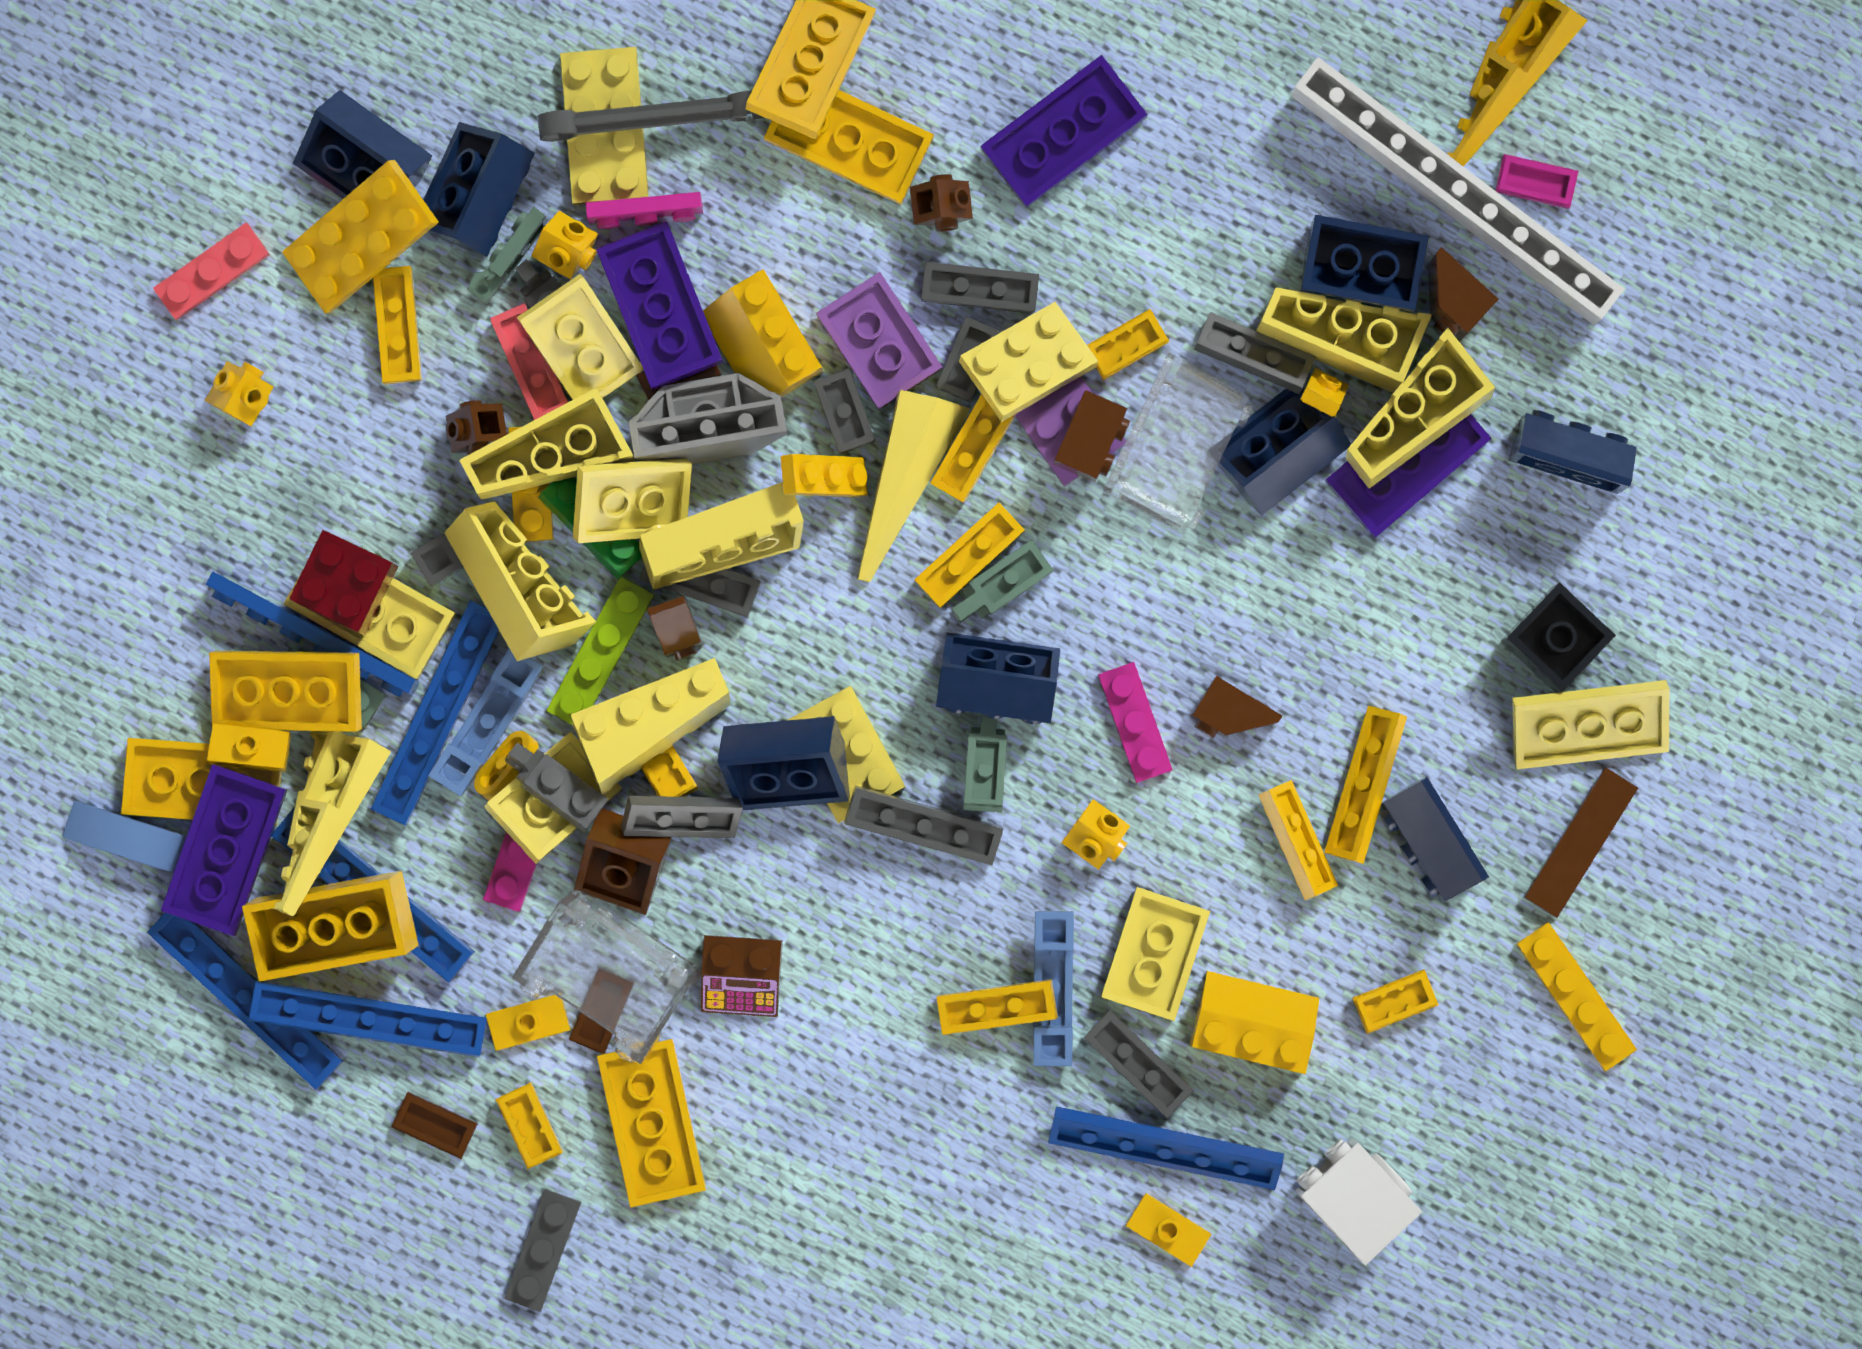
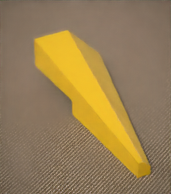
(1530, 43)

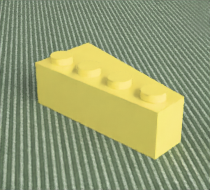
(1347, 335)
(1425, 406)
(722, 537)
(515, 584)

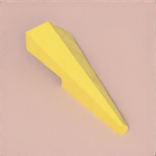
(915, 446)
(335, 786)

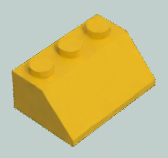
(761, 336)
(1255, 1022)

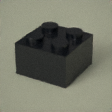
(1558, 638)

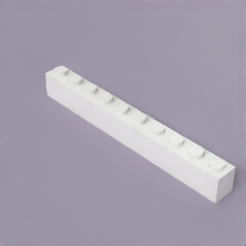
(1456, 191)

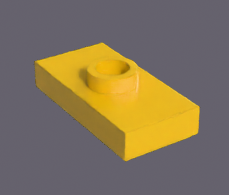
(1127, 344)
(1324, 392)
(249, 747)
(669, 775)
(1395, 1001)
(528, 1022)
(529, 1125)
(1168, 1229)

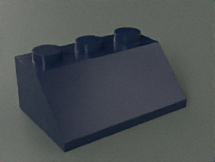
(351, 143)
(476, 187)
(1364, 263)
(1280, 449)
(1574, 452)
(998, 678)
(785, 763)
(1432, 840)

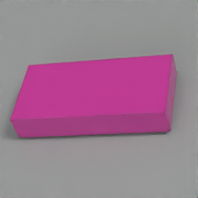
(1536, 181)

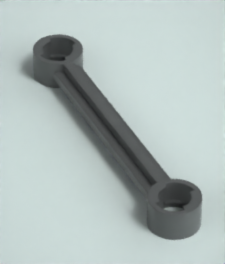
(567, 124)

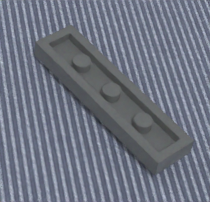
(923, 825)

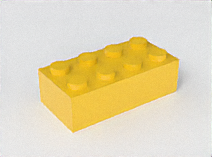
(332, 927)

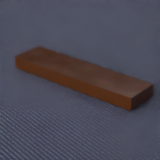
(1580, 842)

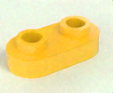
(496, 772)

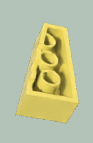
(549, 448)
(647, 721)

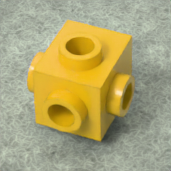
(565, 245)
(240, 392)
(1101, 831)

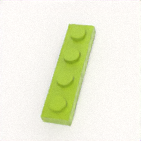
(601, 650)

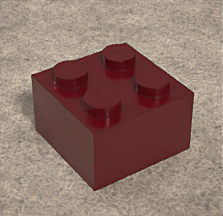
(343, 582)

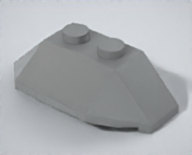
(707, 420)

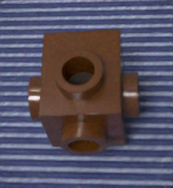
(948, 199)
(475, 426)

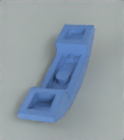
(486, 723)
(124, 836)
(1054, 961)

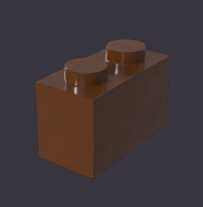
(1091, 436)

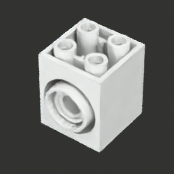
(1358, 1198)

